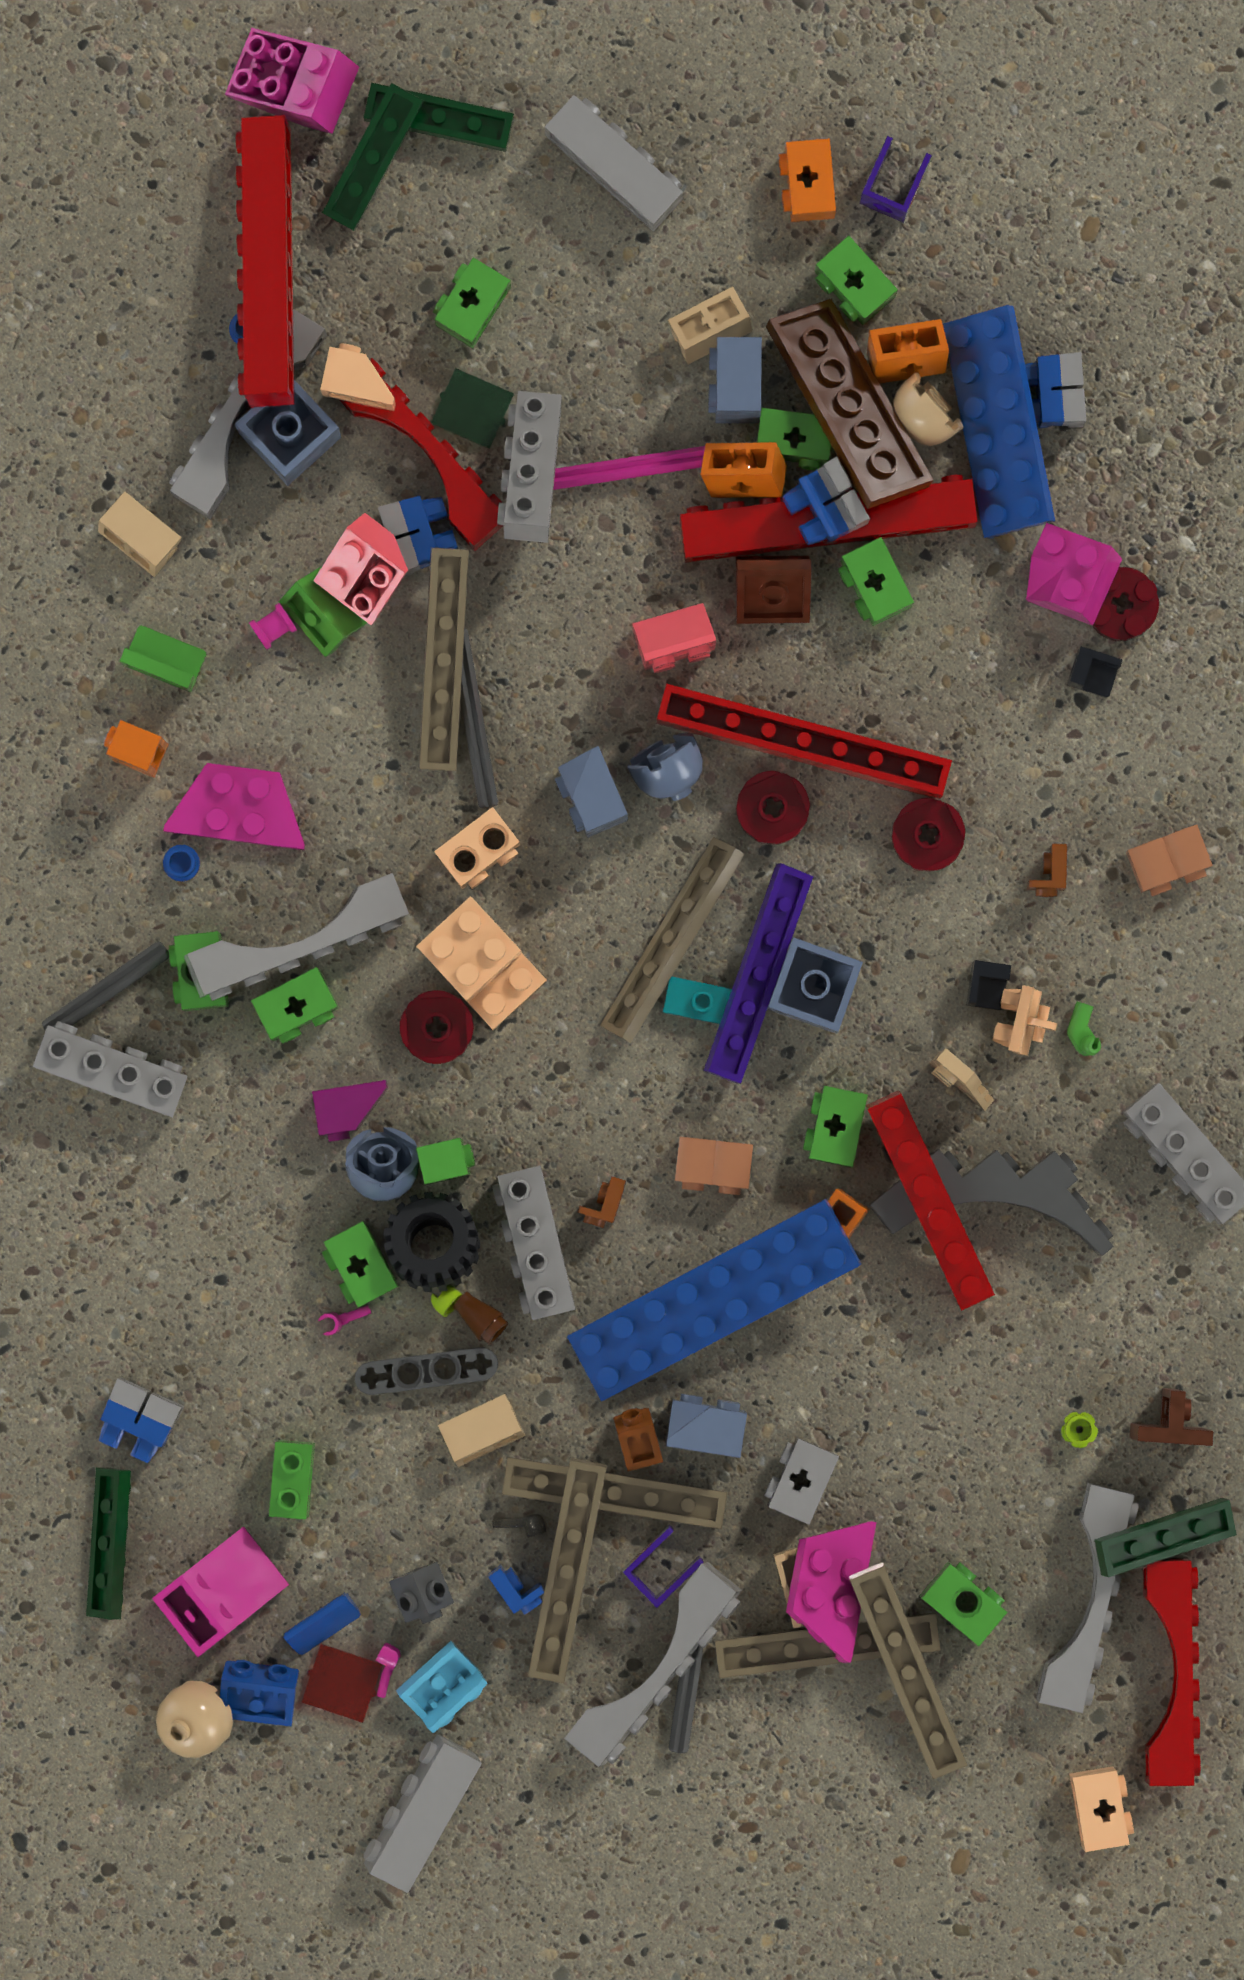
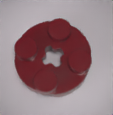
(1133, 621)
(780, 788)
(920, 854)
(421, 1013)

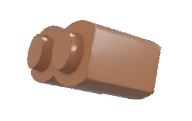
(1169, 859)
(713, 1164)

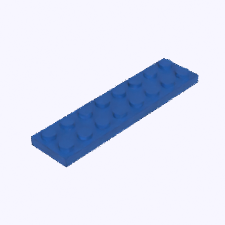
(714, 1299)

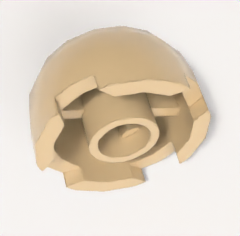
(924, 412)
(193, 1720)

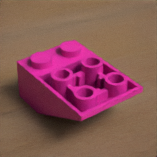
(293, 79)
(220, 1591)

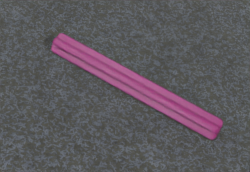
(628, 467)

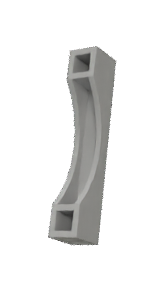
(205, 477)
(226, 964)
(701, 1605)
(1068, 1673)

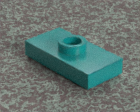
(696, 1000)

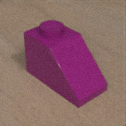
(346, 1108)

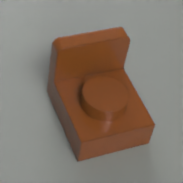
(1056, 866)
(610, 1197)
(638, 1438)

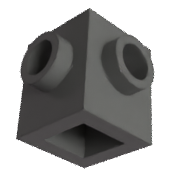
(422, 1593)

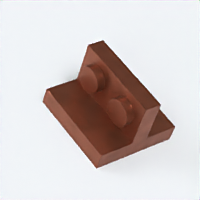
(773, 589)
(1174, 1411)

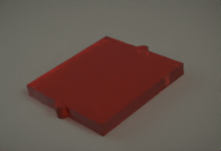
(342, 1683)

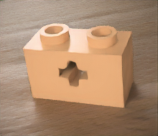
(1094, 1830)

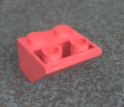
(363, 568)
(675, 637)

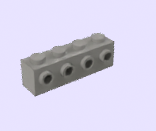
(613, 162)
(532, 466)
(109, 1070)
(1187, 1153)
(536, 1243)
(421, 1812)

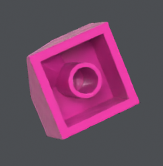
(1071, 573)

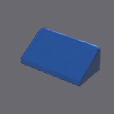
(322, 1624)

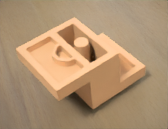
(481, 963)

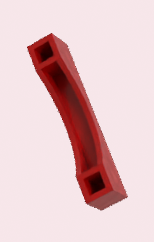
(470, 509)
(930, 1200)
(1171, 1748)

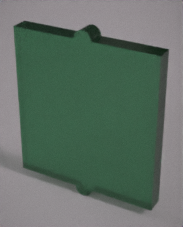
(472, 408)

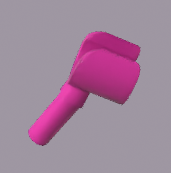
(344, 1318)
(388, 1657)

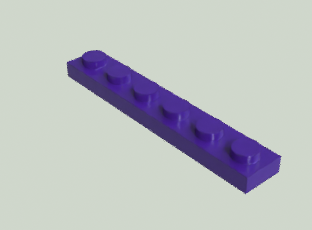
(758, 973)

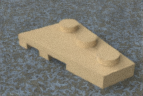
(952, 1071)

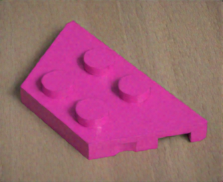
(238, 807)
(821, 1586)

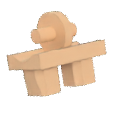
(1026, 1005)

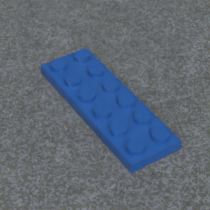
(999, 422)

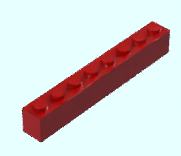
(267, 261)
(771, 527)
(803, 741)

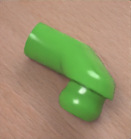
(1079, 1031)

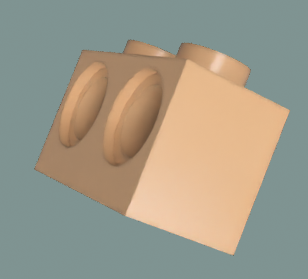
(472, 841)

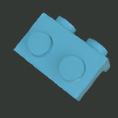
(442, 1687)

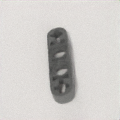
(427, 1375)

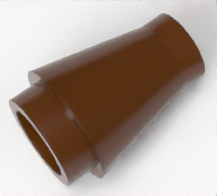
(481, 1318)

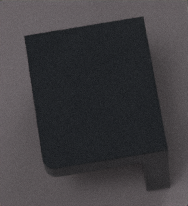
(1094, 672)
(987, 984)

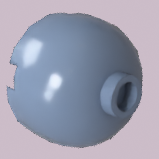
(668, 768)
(382, 1164)

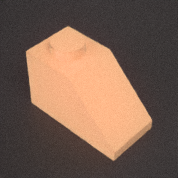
(354, 379)

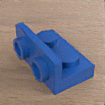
(509, 1585)
(259, 1692)

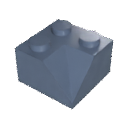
(738, 380)
(289, 435)
(591, 792)
(815, 985)
(706, 1427)

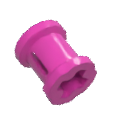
(273, 626)

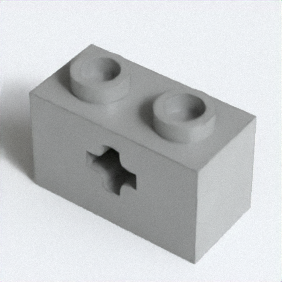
(802, 1502)

